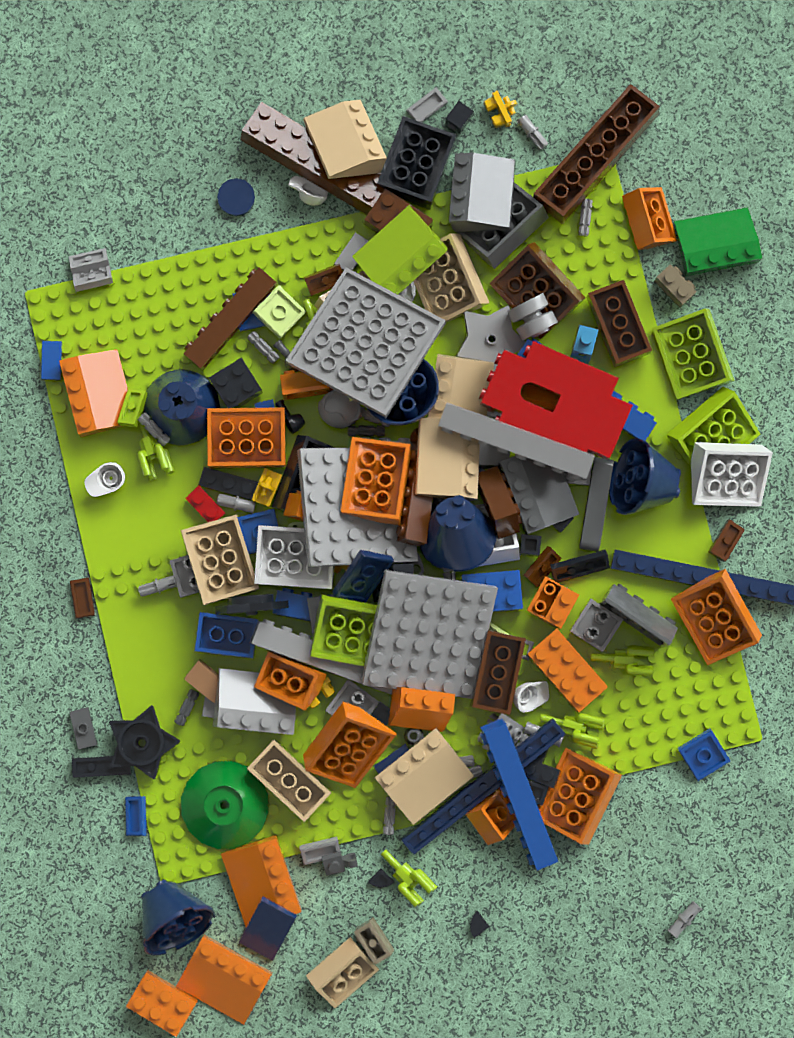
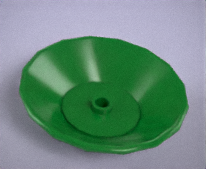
(245, 800)

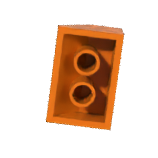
(649, 217)
(301, 385)
(289, 680)
(421, 709)

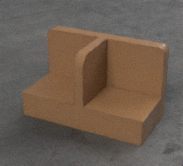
(203, 679)

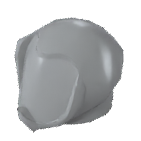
(338, 410)

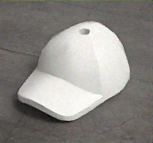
(308, 192)
(99, 481)
(531, 695)

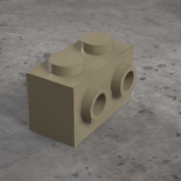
(675, 285)
(373, 941)

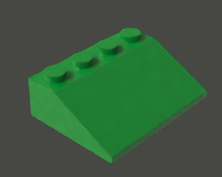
(717, 241)

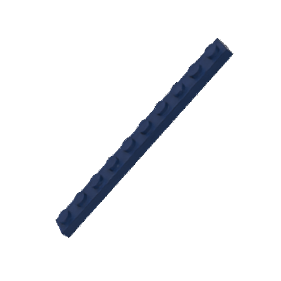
(693, 574)
(479, 789)

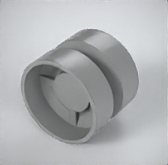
(535, 321)

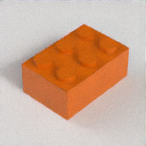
(162, 1003)

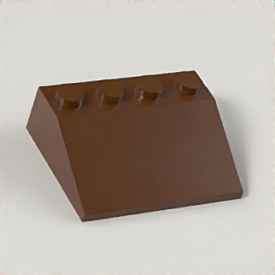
(535, 274)

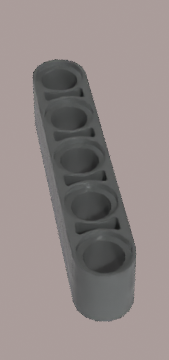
(596, 504)

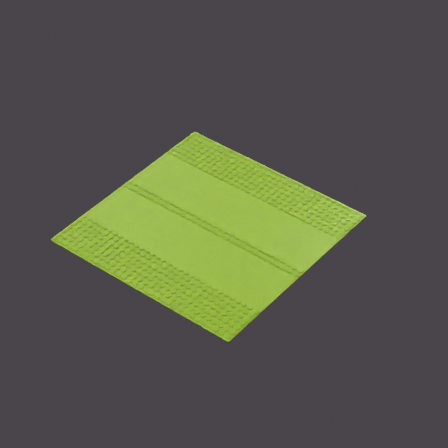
(137, 529)

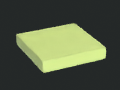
(279, 311)

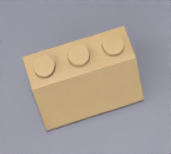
(342, 972)

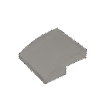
(90, 269)

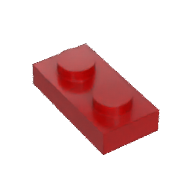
(205, 505)

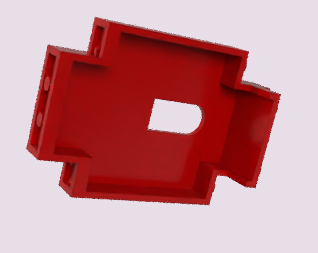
(585, 413)

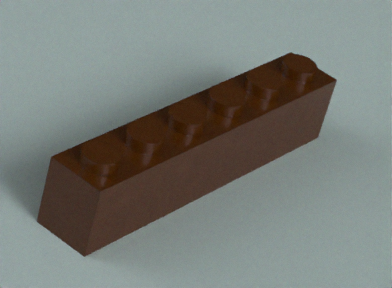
(230, 318)
(416, 508)

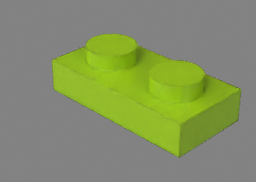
(132, 407)

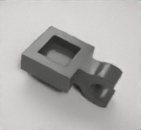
(336, 863)

